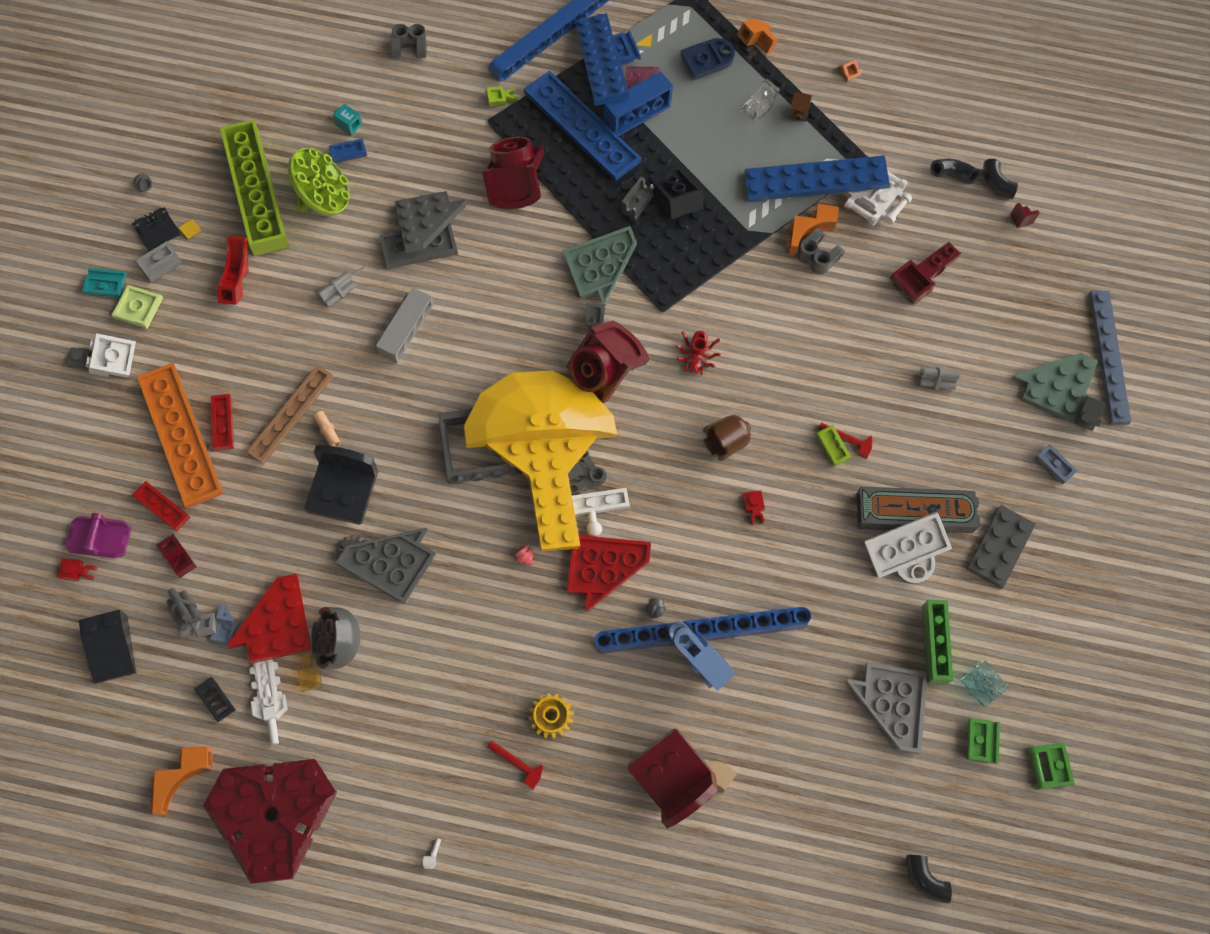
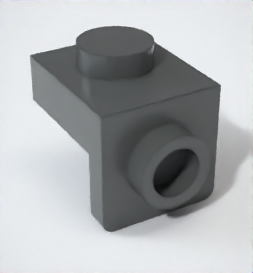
(594, 314)

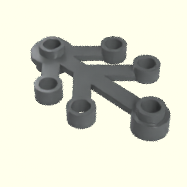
(588, 474)

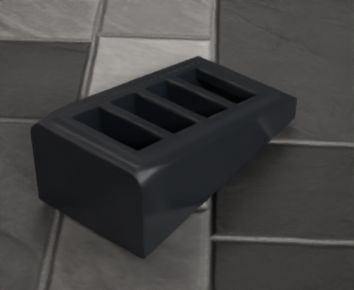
(199, 690)

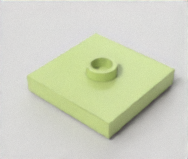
(137, 306)

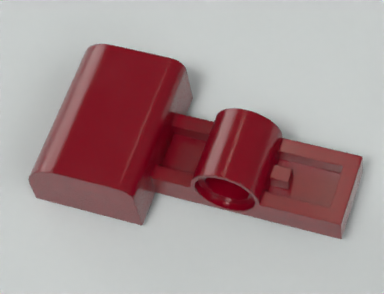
(916, 279)

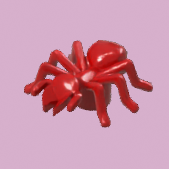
(697, 349)

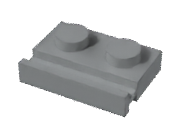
(159, 261)

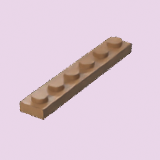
(289, 414)

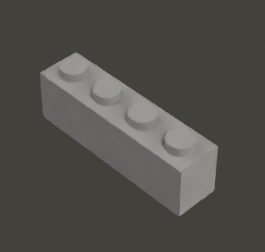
(404, 325)

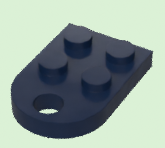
(708, 57)

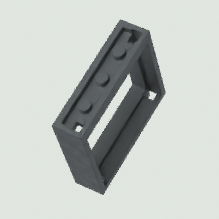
(457, 418)

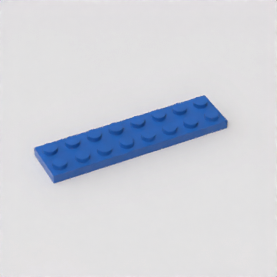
(601, 59)
(582, 125)
(816, 178)

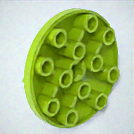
(317, 182)

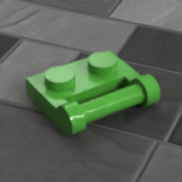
(1057, 766)

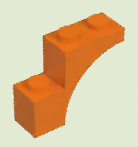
(823, 218)
(166, 782)

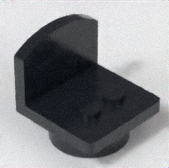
(341, 484)

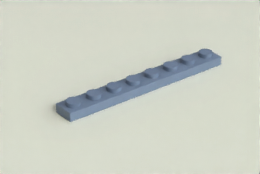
(1110, 358)

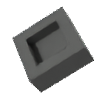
(78, 357)

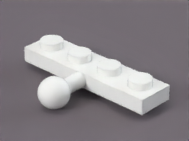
(599, 502)

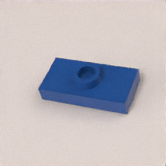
(347, 150)

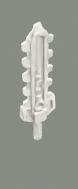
(269, 703)

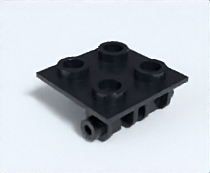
(156, 228)

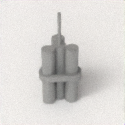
(338, 288)
(937, 378)

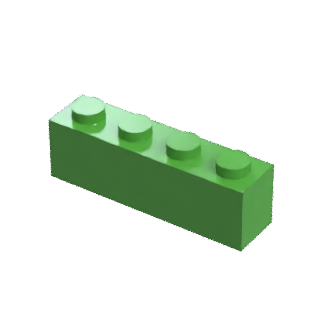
(937, 642)

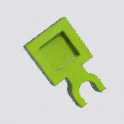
(497, 96)

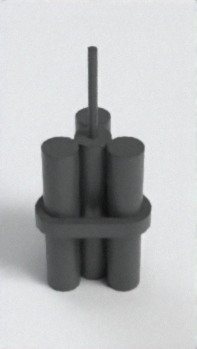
(182, 609)

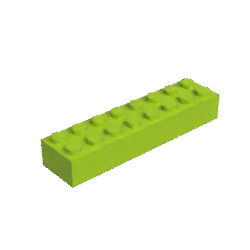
(254, 188)

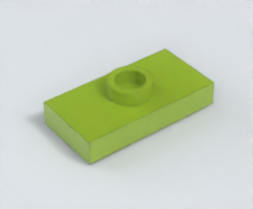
(833, 445)

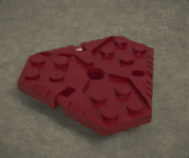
(242, 803)

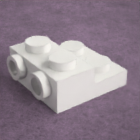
(110, 356)

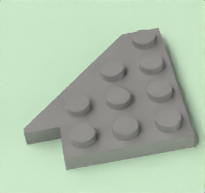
(895, 702)

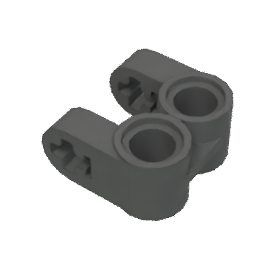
(404, 36)
(816, 255)

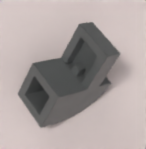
(1090, 413)

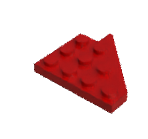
(604, 565)
(276, 624)

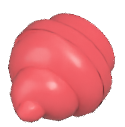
(524, 555)

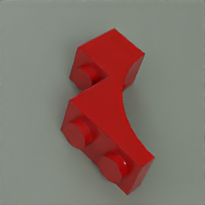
(236, 268)

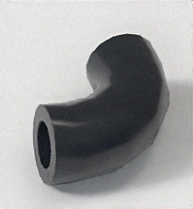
(954, 168)
(996, 181)
(925, 882)

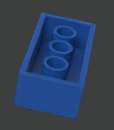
(645, 101)

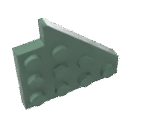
(600, 262)
(1058, 385)

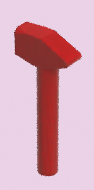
(865, 446)
(533, 775)

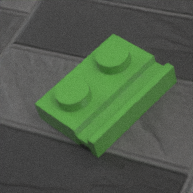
(983, 741)

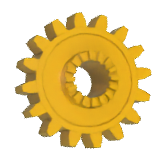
(553, 727)

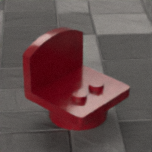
(512, 174)
(605, 359)
(674, 777)

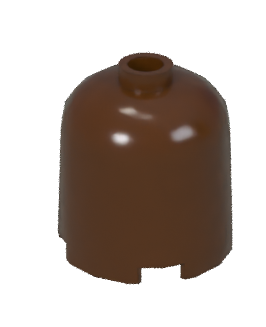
(727, 436)

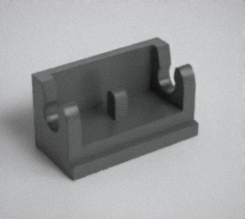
(637, 199)

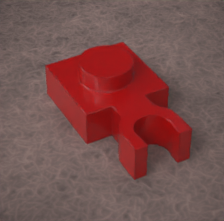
(753, 504)
(72, 570)

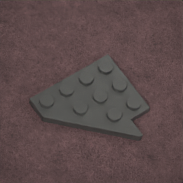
(425, 218)
(390, 563)

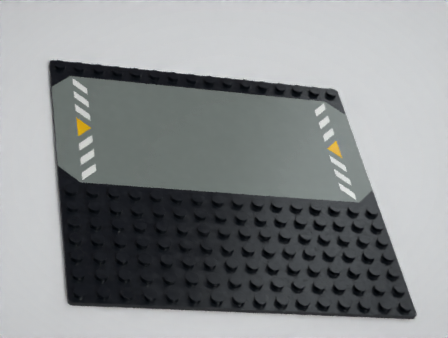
(701, 135)

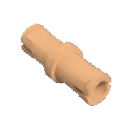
(327, 429)

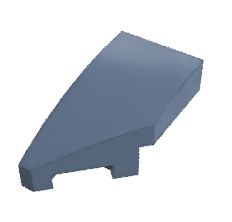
(225, 627)

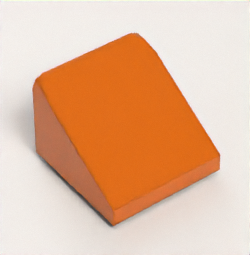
(849, 70)

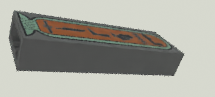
(892, 507)

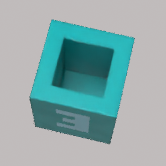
(347, 119)

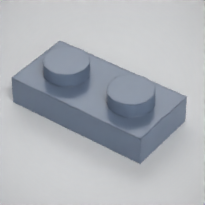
(1056, 464)

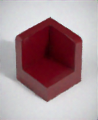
(1023, 216)

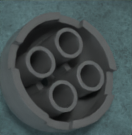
(345, 637)

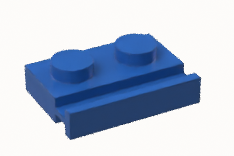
(626, 48)

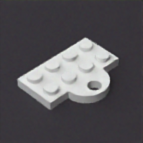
(909, 548)

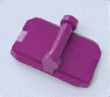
(98, 536)

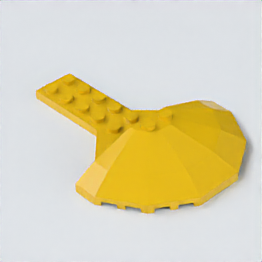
(543, 430)

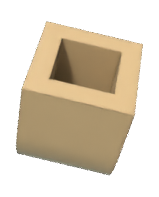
(723, 773)

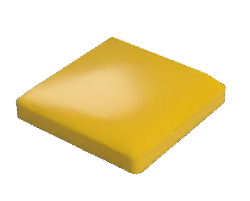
(190, 229)

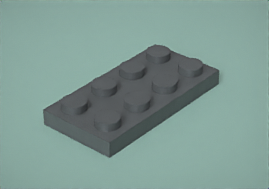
(396, 256)
(1001, 546)

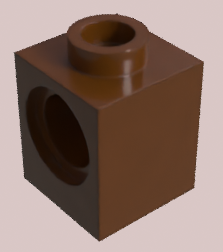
(800, 106)

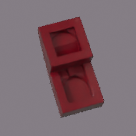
(176, 555)

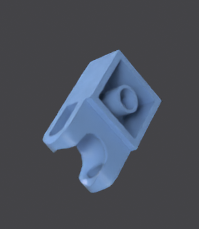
(701, 656)

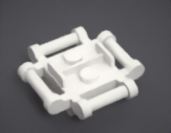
(875, 203)

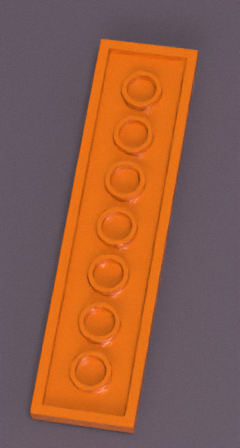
(180, 435)

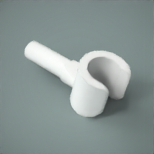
(429, 862)

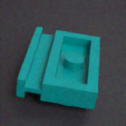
(104, 283)

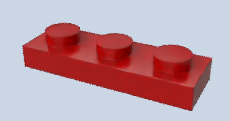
(222, 422)
(161, 506)

